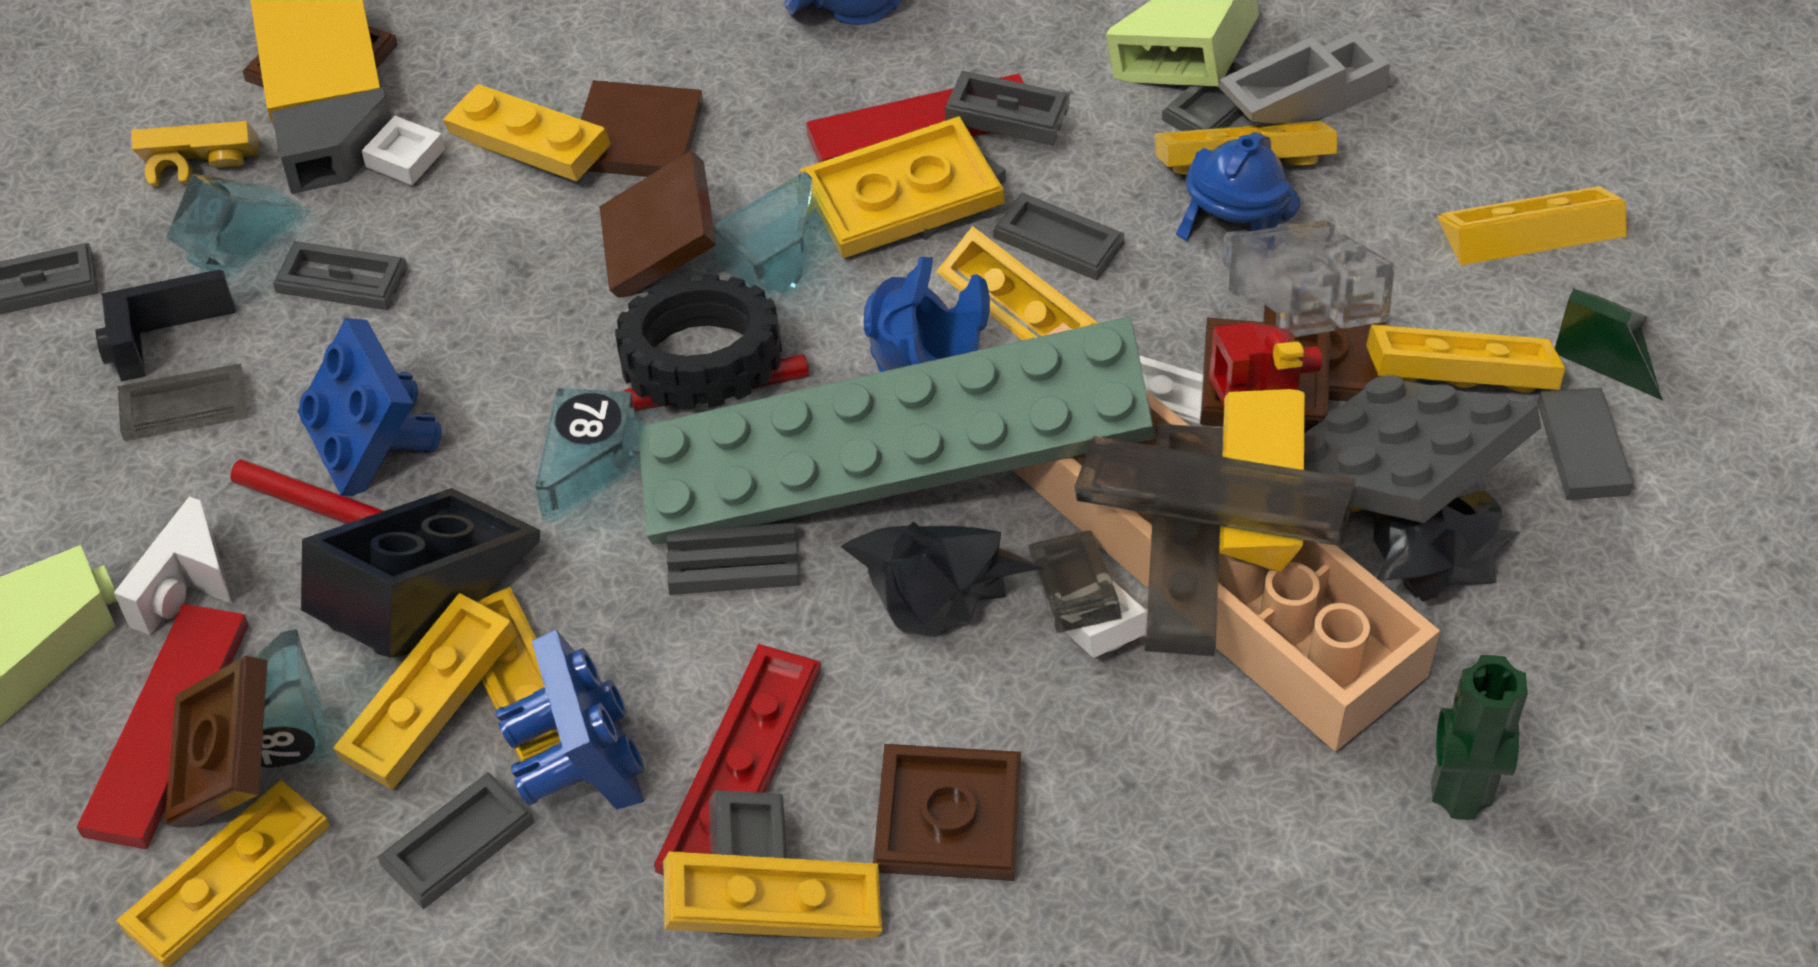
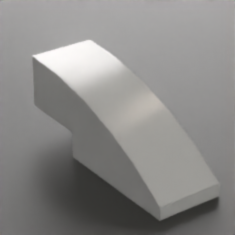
(1308, 80)

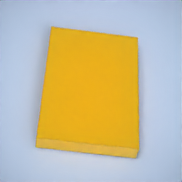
(313, 50)
(903, 187)

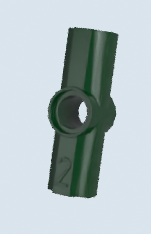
(1478, 737)

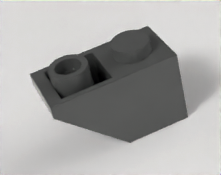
(326, 138)

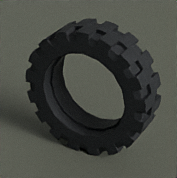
(703, 376)

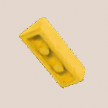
(1534, 224)
(1012, 287)
(1270, 431)

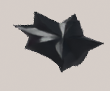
(1447, 548)
(935, 572)

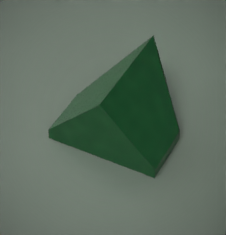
(1607, 341)

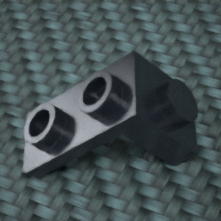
(157, 307)

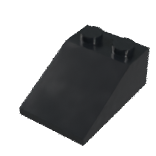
(404, 566)

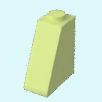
(1180, 41)
(48, 622)

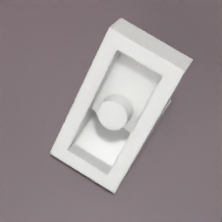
(177, 559)

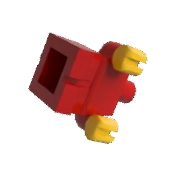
(1258, 359)

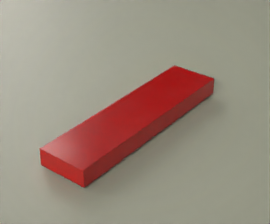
(872, 125)
(746, 743)
(135, 779)

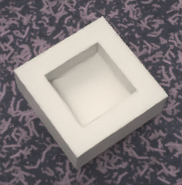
(403, 150)
(1113, 634)

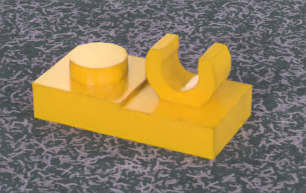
(220, 143)

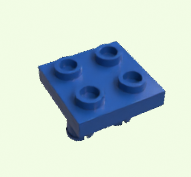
(362, 409)
(587, 726)

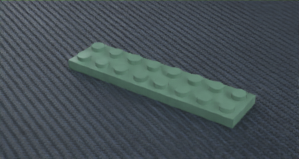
(894, 431)

